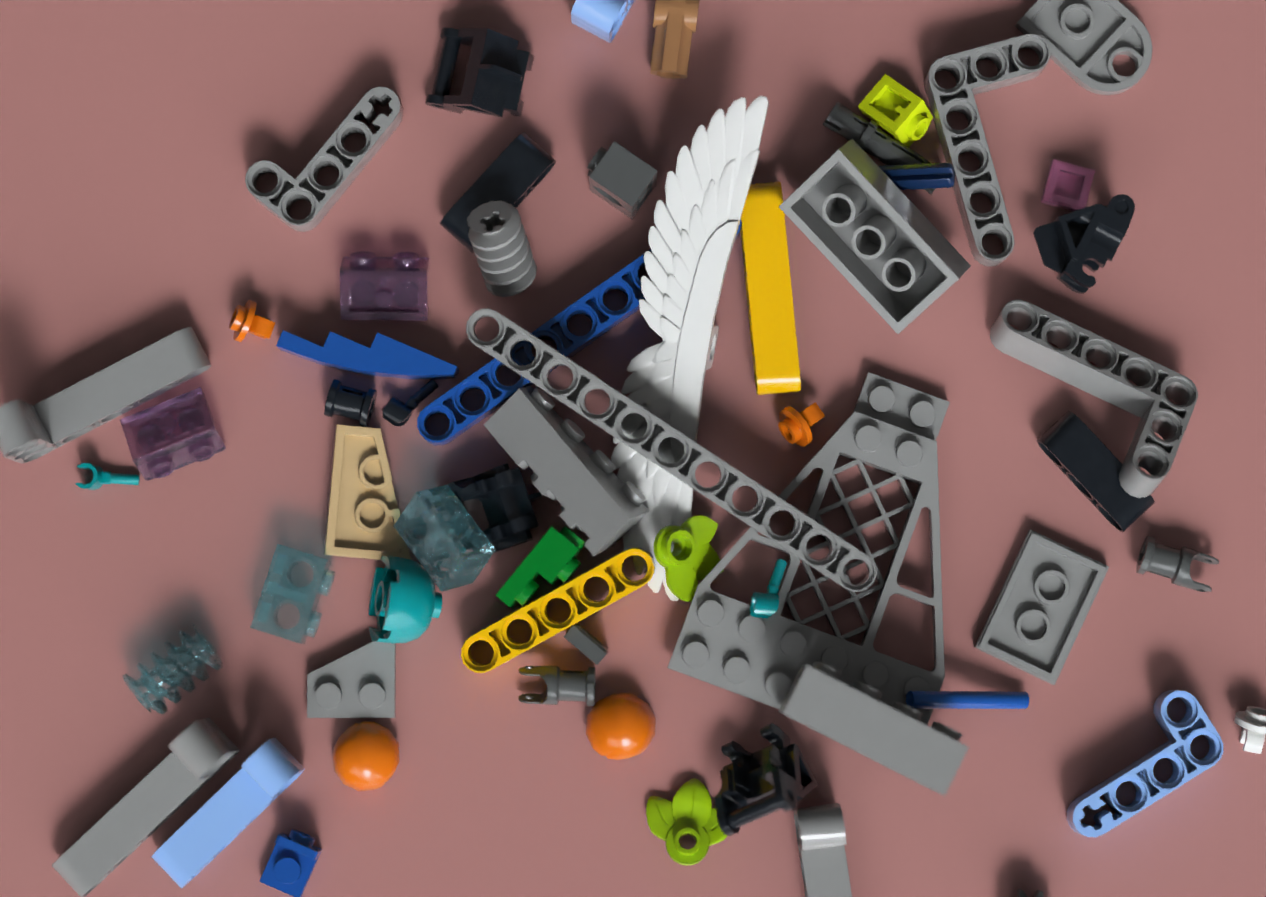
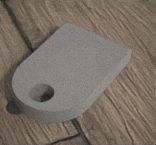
(1087, 38)

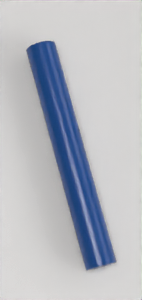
(967, 699)

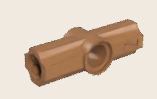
(674, 28)

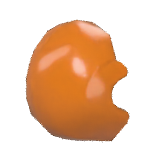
(620, 726)
(365, 756)

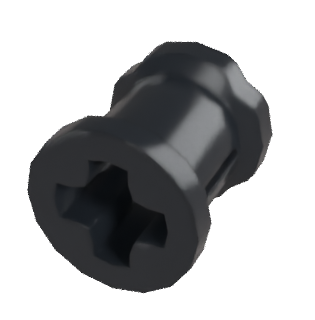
(350, 403)

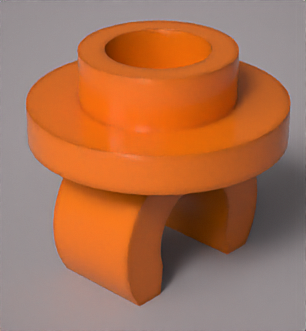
(245, 320)
(796, 426)

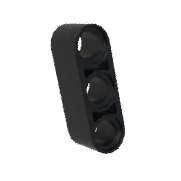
(506, 179)
(1092, 470)

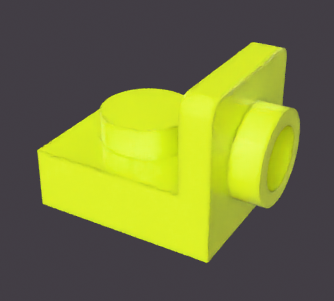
(897, 110)

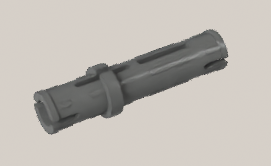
(871, 138)

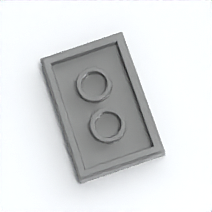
(1041, 607)

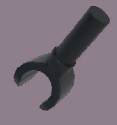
(399, 412)

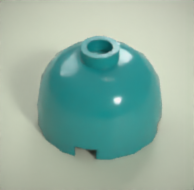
(402, 601)

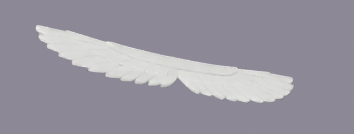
(680, 304)

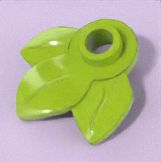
(691, 555)
(687, 815)

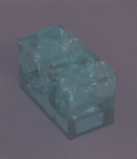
(444, 537)
(281, 591)

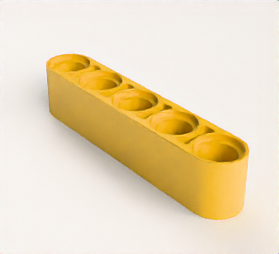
(769, 291)
(542, 625)

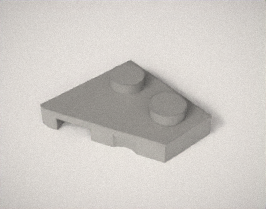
(355, 685)

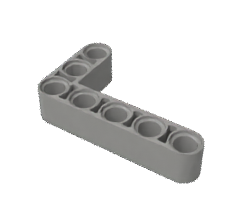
(973, 138)
(1106, 381)
(40, 428)
(193, 761)

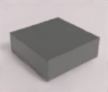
(586, 643)

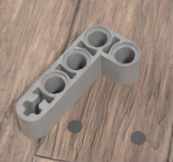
(333, 155)
(822, 850)

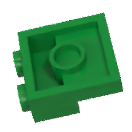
(551, 558)

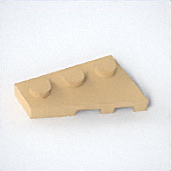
(362, 498)

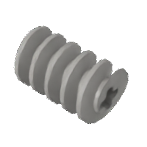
(501, 248)

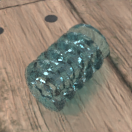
(174, 671)

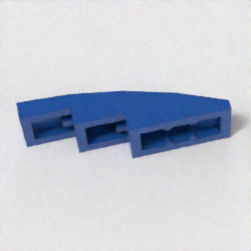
(382, 359)

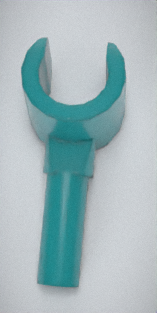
(106, 477)
(766, 604)

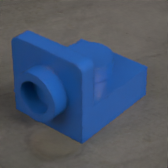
(291, 863)

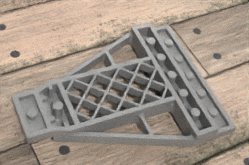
(760, 657)

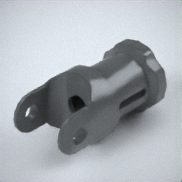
(1172, 563)
(561, 685)

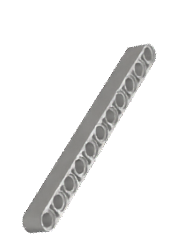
(693, 456)

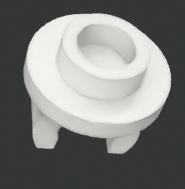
(1254, 728)

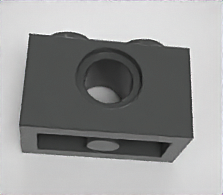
(621, 178)

